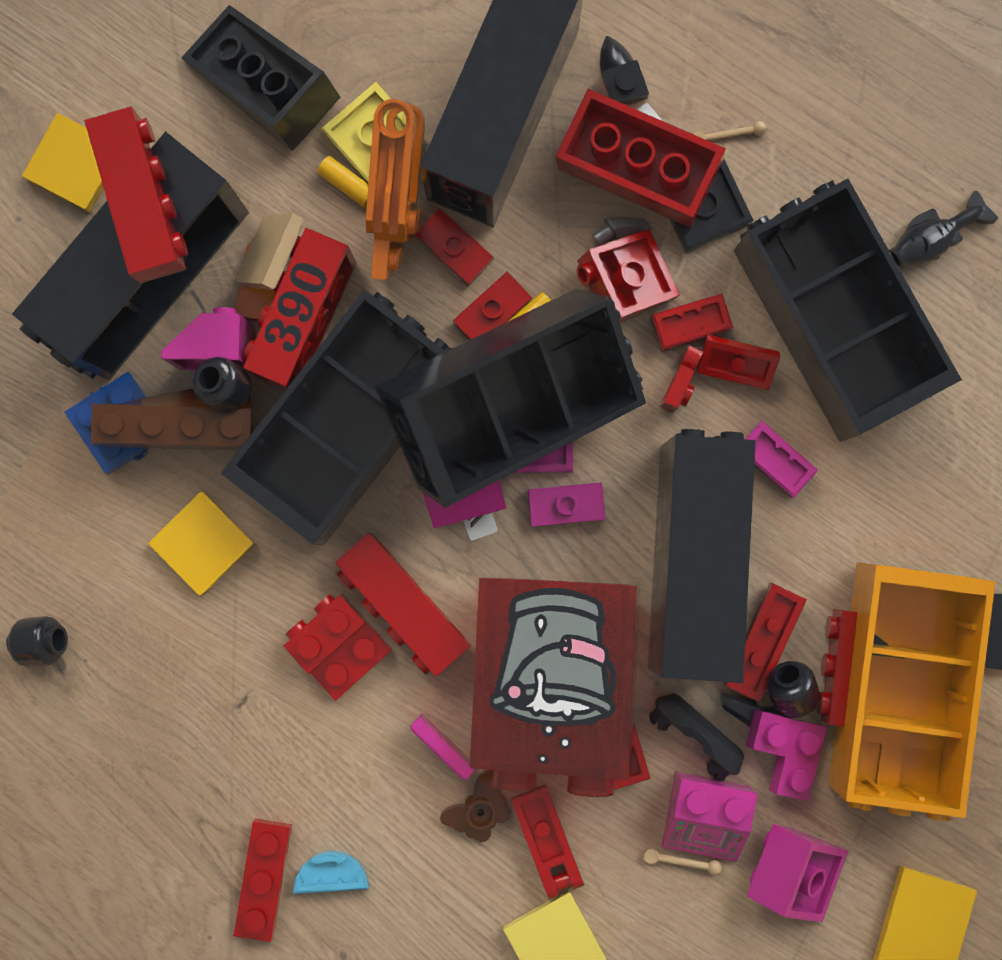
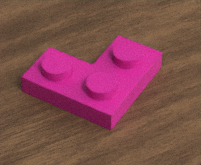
(796, 747)

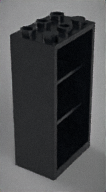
(498, 105)
(87, 300)
(844, 309)
(512, 395)
(329, 426)
(702, 557)

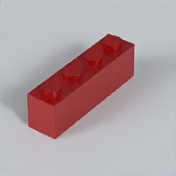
(136, 194)
(402, 604)

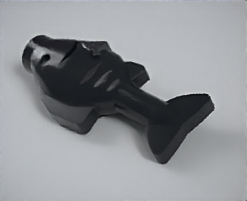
(930, 236)

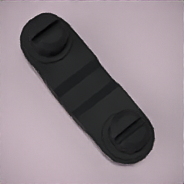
(725, 754)

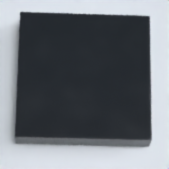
(719, 216)

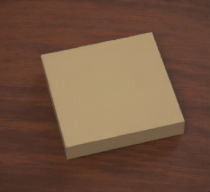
(269, 250)

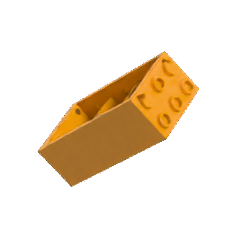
(917, 716)

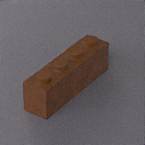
(170, 422)

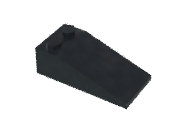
(262, 77)

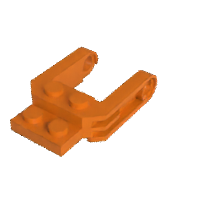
(394, 184)

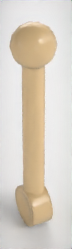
(758, 129)
(651, 857)

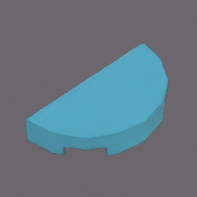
(330, 873)

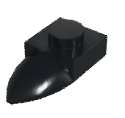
(621, 73)

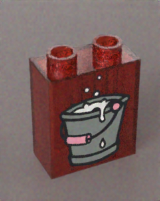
(555, 683)

